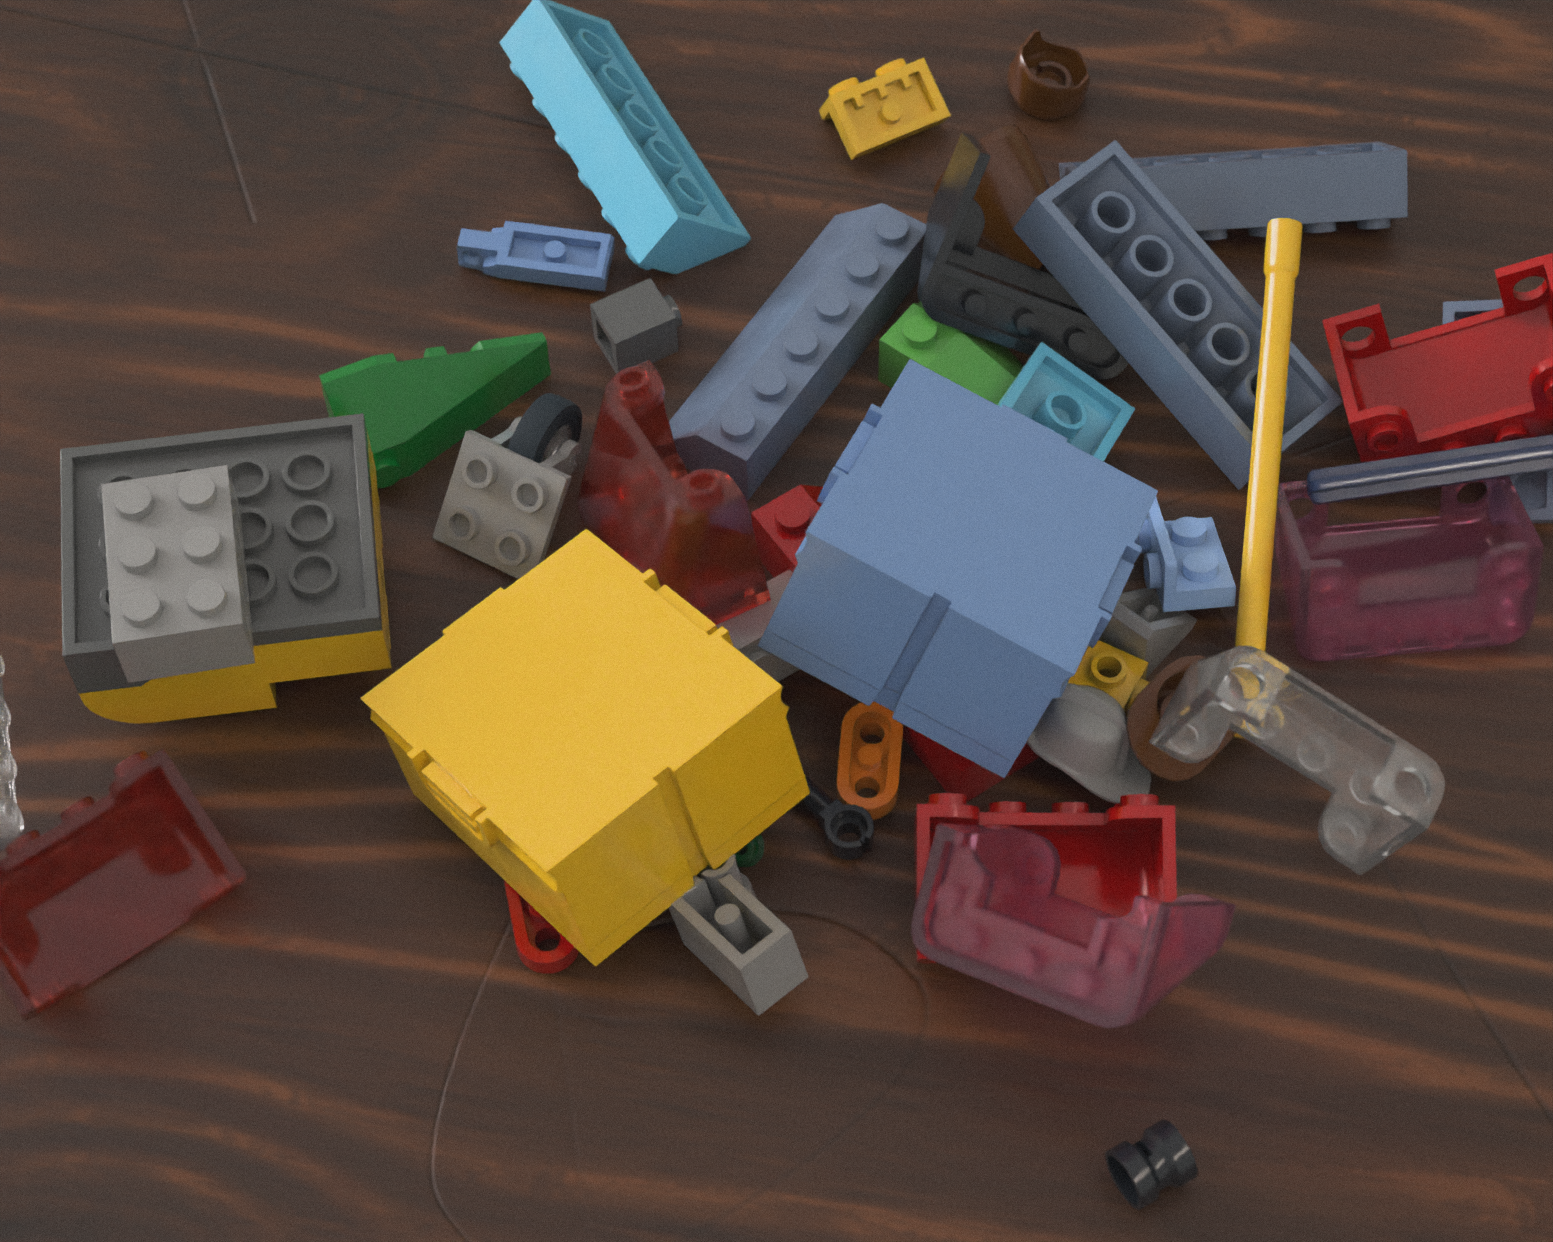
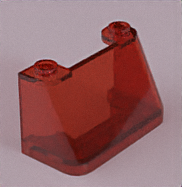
(658, 517)

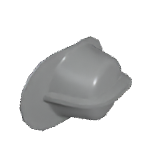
(1090, 743)

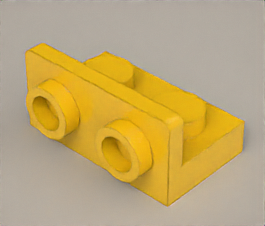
(885, 108)

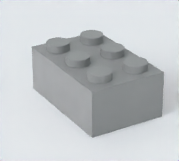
(177, 574)

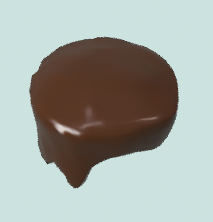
(1047, 78)

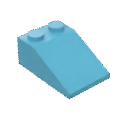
(1068, 402)

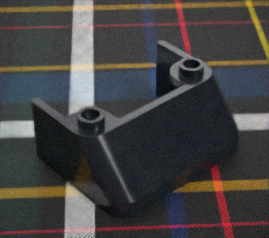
(994, 293)

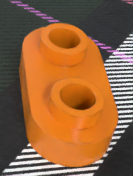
(867, 764)

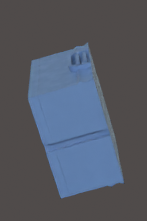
(958, 567)

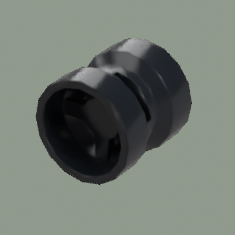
(1151, 1164)

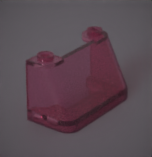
(996, 917)

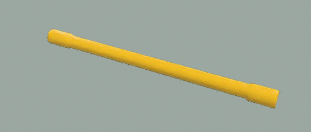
(1280, 271)

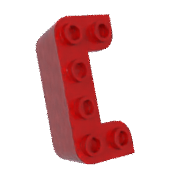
(1451, 382)
(1101, 854)

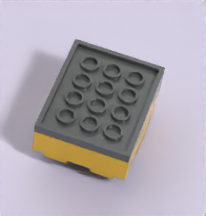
(308, 559)

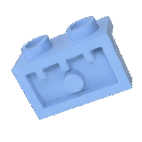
(1185, 562)

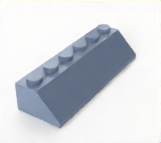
(1295, 183)
(1167, 305)
(800, 345)

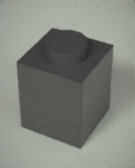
(636, 325)

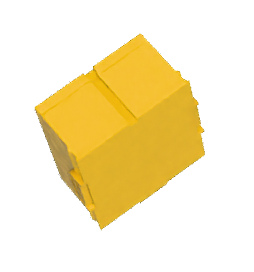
(592, 741)

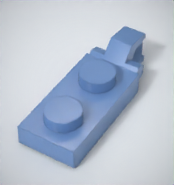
(539, 254)

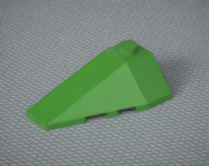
(952, 353)

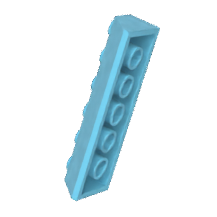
(621, 139)

